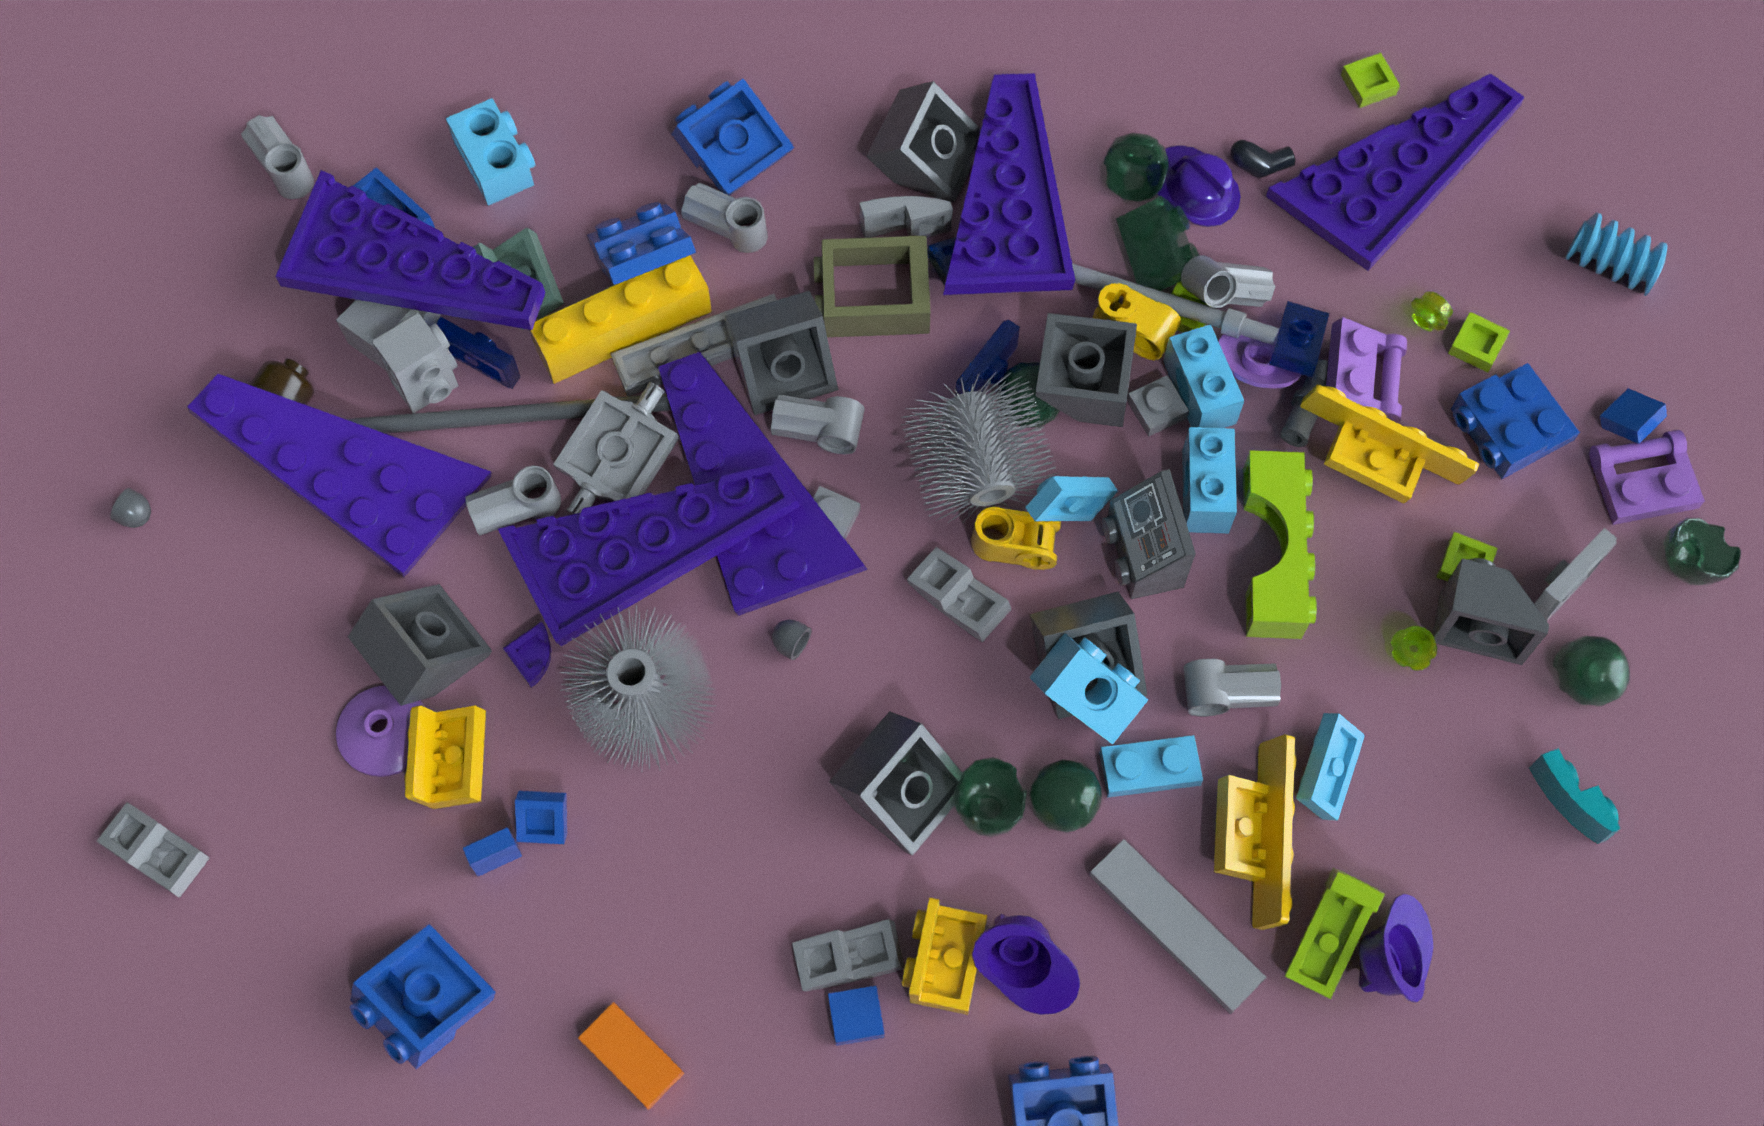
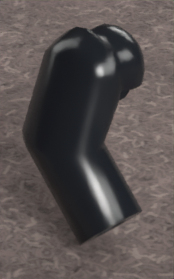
(1259, 161)

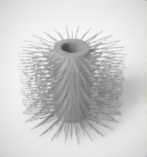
(978, 448)
(638, 689)

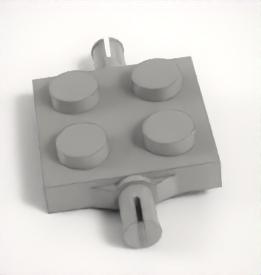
(616, 449)

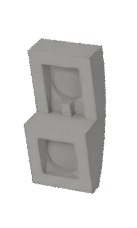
(917, 214)
(958, 594)
(153, 849)
(848, 956)

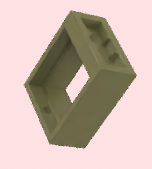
(875, 319)

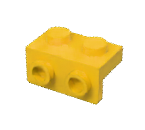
(445, 756)
(944, 963)

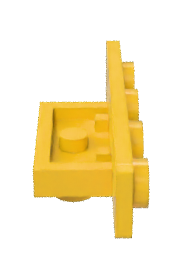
(1380, 450)
(1256, 831)

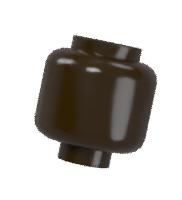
(285, 380)

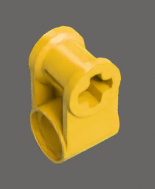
(1153, 319)
(1019, 539)

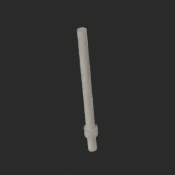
(1231, 322)

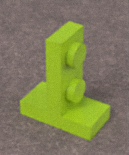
(1333, 932)

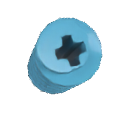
(1618, 252)

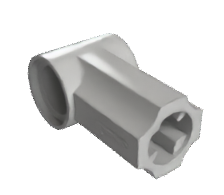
(278, 157)
(726, 215)
(1227, 282)
(830, 423)
(510, 501)
(1217, 687)

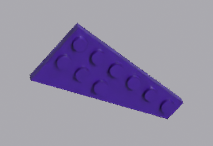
(1389, 178)
(1012, 210)
(393, 259)
(722, 439)
(362, 480)
(638, 544)

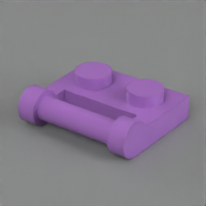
(1354, 364)
(1651, 490)

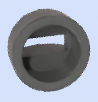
(131, 509)
(791, 638)

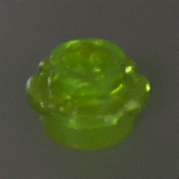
(1431, 311)
(1422, 640)

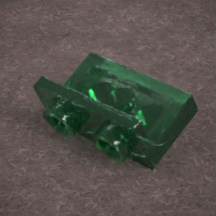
(1157, 243)

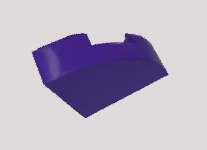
(531, 654)

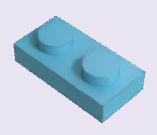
(1071, 498)
(1151, 766)
(1330, 766)

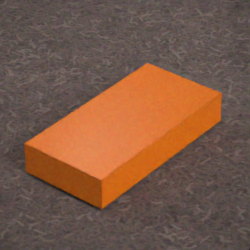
(631, 1056)

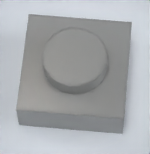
(1157, 406)
(838, 509)

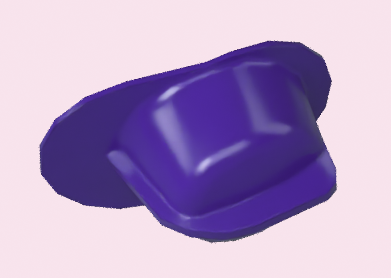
(1200, 186)
(1399, 952)
(1026, 965)

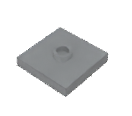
(1569, 577)

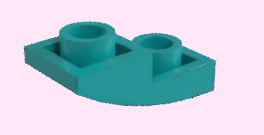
(1586, 809)

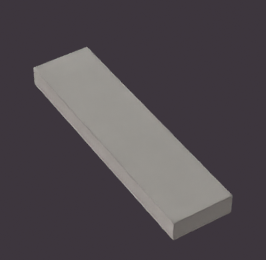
(710, 336)
(1177, 926)

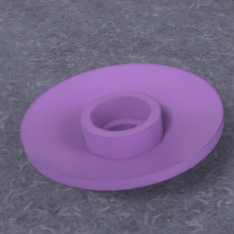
(1250, 363)
(370, 751)

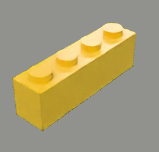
(620, 318)

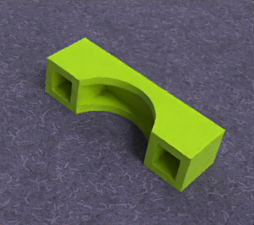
(1277, 492)

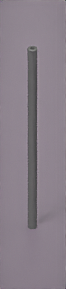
(489, 415)

